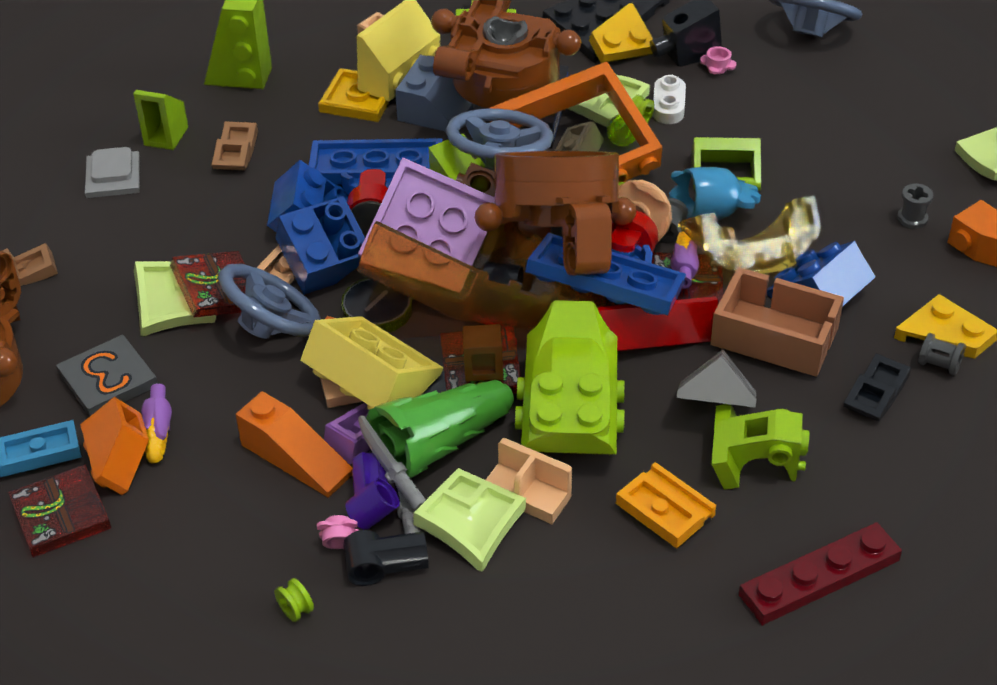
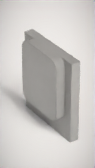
(112, 172)

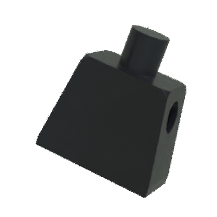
(689, 32)

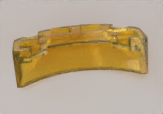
(762, 253)

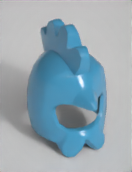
(715, 191)

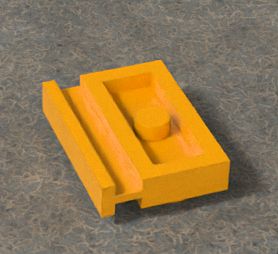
(665, 505)

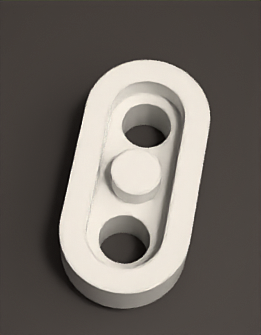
(669, 99)

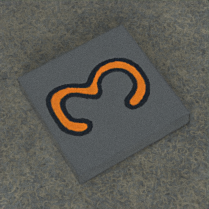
(106, 373)

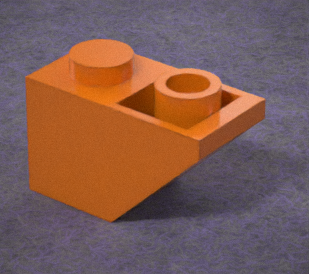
(115, 444)

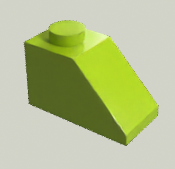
(160, 119)

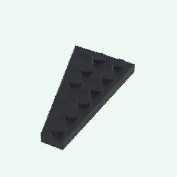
(587, 15)

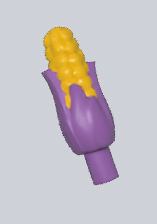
(685, 258)
(156, 416)

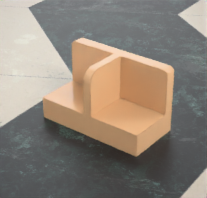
(536, 477)

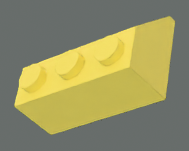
(391, 48)
(367, 361)

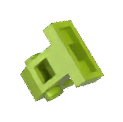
(737, 442)

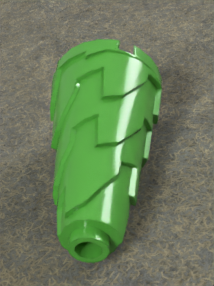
(435, 423)

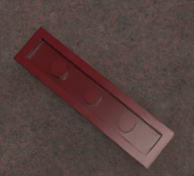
(819, 573)

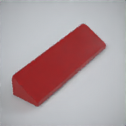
(686, 323)

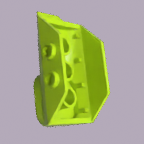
(571, 383)

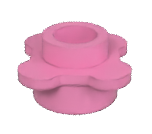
(718, 60)
(335, 530)

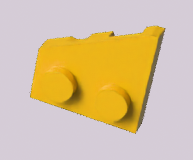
(621, 36)
(948, 324)

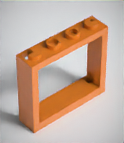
(583, 87)

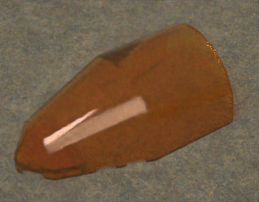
(464, 289)

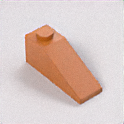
(976, 233)
(291, 444)

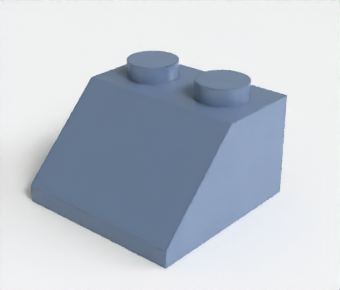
(428, 98)

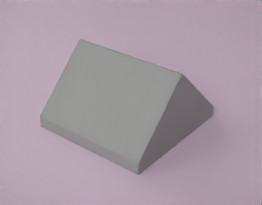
(719, 383)

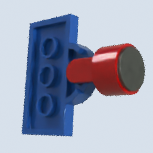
(366, 169)
(631, 273)

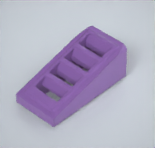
(345, 434)

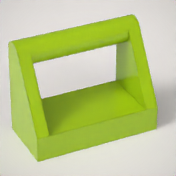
(729, 150)

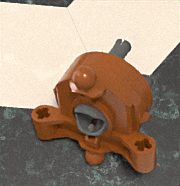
(499, 52)

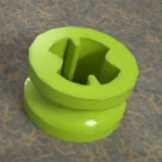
(645, 107)
(294, 600)

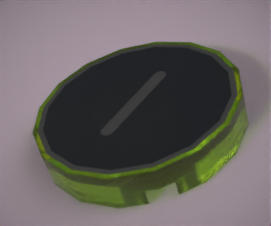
(376, 304)

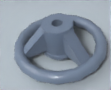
(817, 16)
(499, 134)
(266, 302)

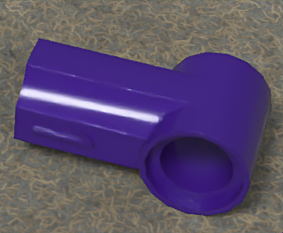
(372, 493)

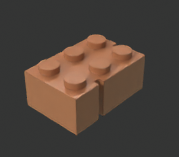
(789, 334)

